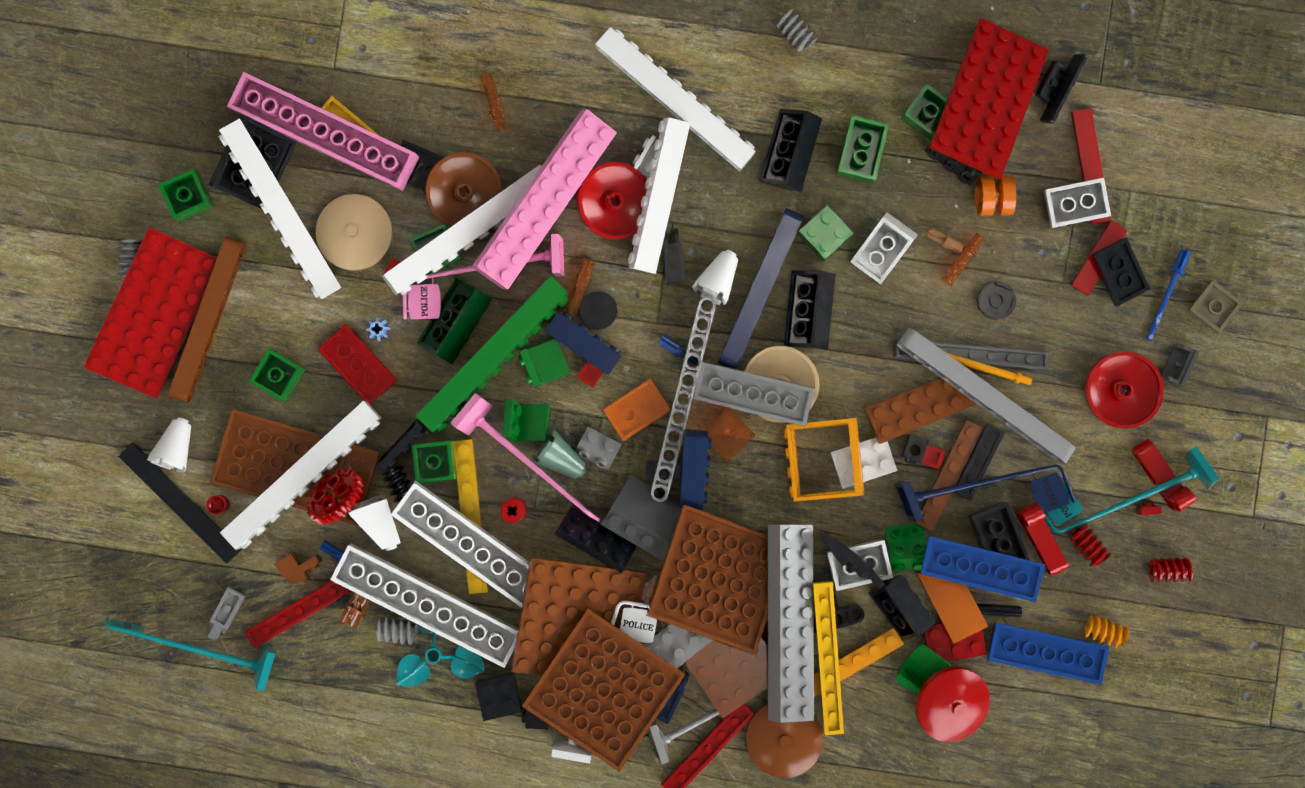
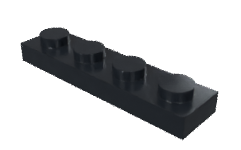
(980, 458)

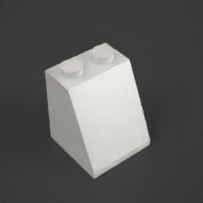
(376, 520)

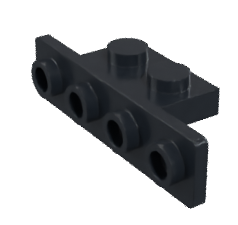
(1058, 84)

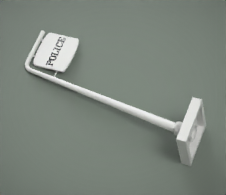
(641, 628)

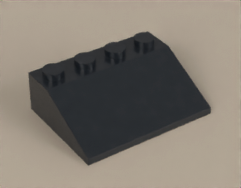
(273, 147)

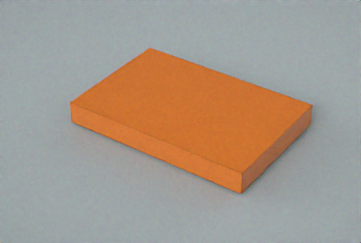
(636, 409)

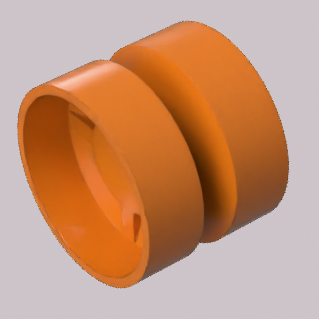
(1001, 195)

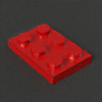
(939, 641)

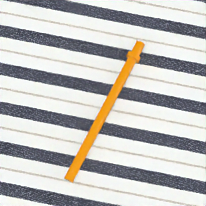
(1016, 377)

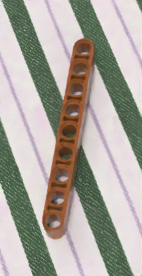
(207, 319)

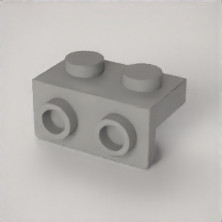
(597, 448)

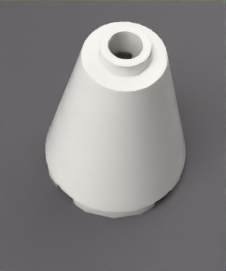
(718, 278)
(173, 446)

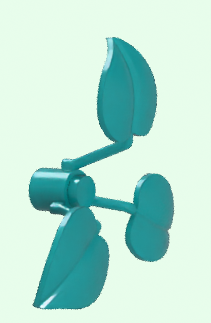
(414, 672)

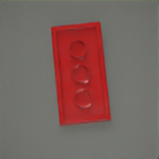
(357, 364)

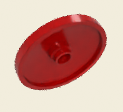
(611, 200)
(1124, 390)
(952, 704)

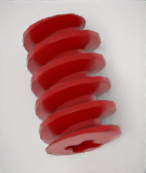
(505, 510)
(1090, 545)
(1170, 568)

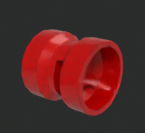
(214, 504)

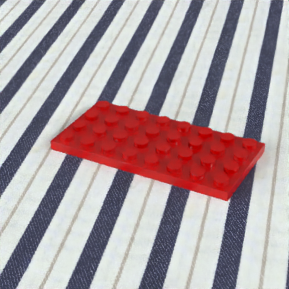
(989, 98)
(151, 313)

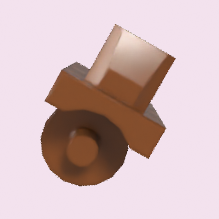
(355, 610)

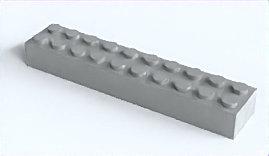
(790, 623)

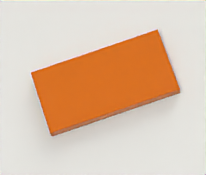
(954, 607)

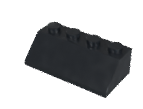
(790, 149)
(809, 309)

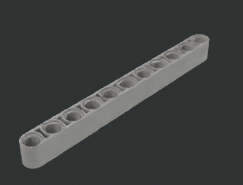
(689, 392)
(986, 396)

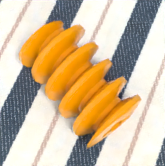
(1106, 630)

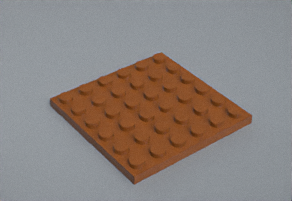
(714, 580)
(556, 600)
(603, 689)

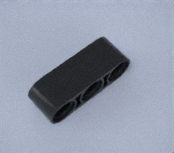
(846, 619)

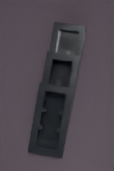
(845, 555)

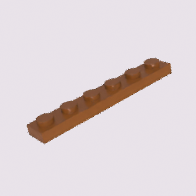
(950, 473)

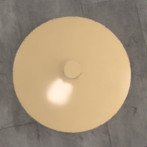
(354, 232)
(786, 365)

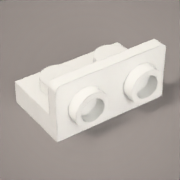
(642, 162)

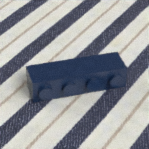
(582, 343)
(694, 468)

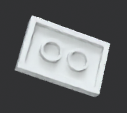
(875, 460)

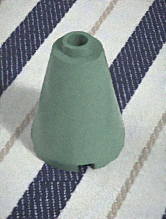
(559, 457)

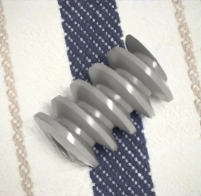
(795, 31)
(130, 251)
(396, 631)

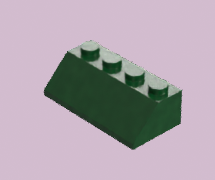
(458, 317)

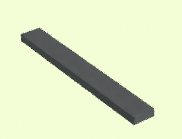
(991, 355)

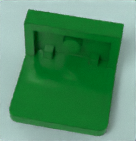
(544, 363)
(906, 546)
(919, 667)

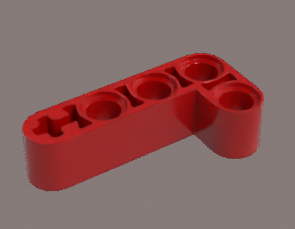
(1158, 471)
(1033, 522)

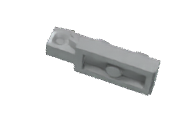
(225, 612)

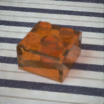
(729, 434)

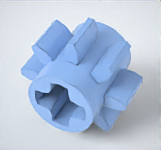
(373, 325)

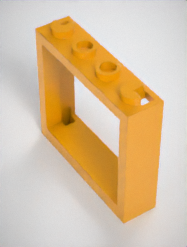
(793, 470)

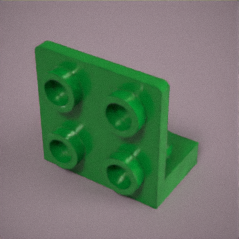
(525, 422)

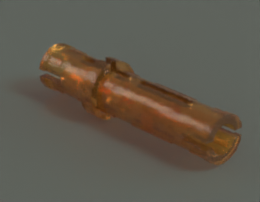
(496, 110)
(968, 253)
(580, 287)

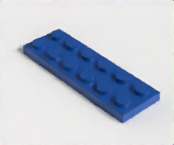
(982, 569)
(1048, 653)

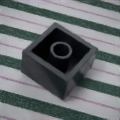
(498, 696)

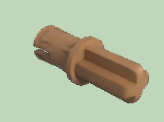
(945, 240)

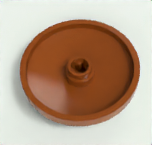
(460, 186)
(785, 747)

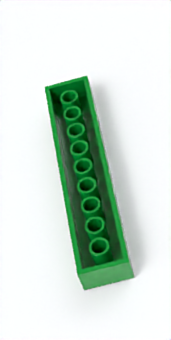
(493, 355)

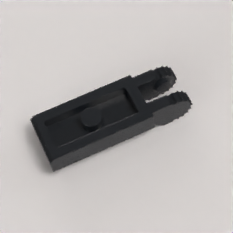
(673, 259)

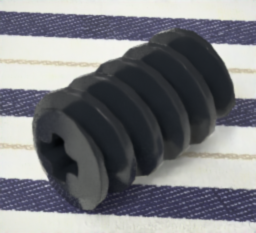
(396, 482)

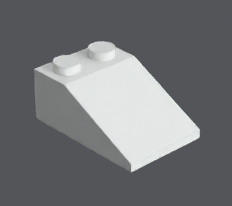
(884, 248)

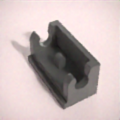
(1179, 365)

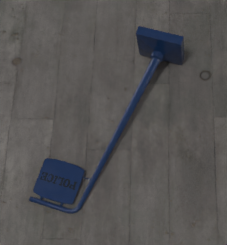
(1047, 491)

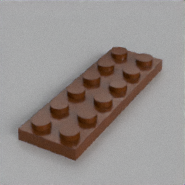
(915, 409)

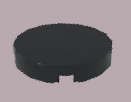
(996, 300)
(598, 310)

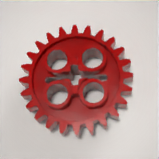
(323, 507)

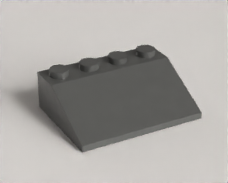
(642, 518)

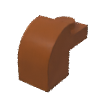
(295, 571)

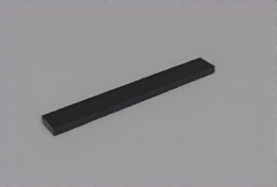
(178, 502)

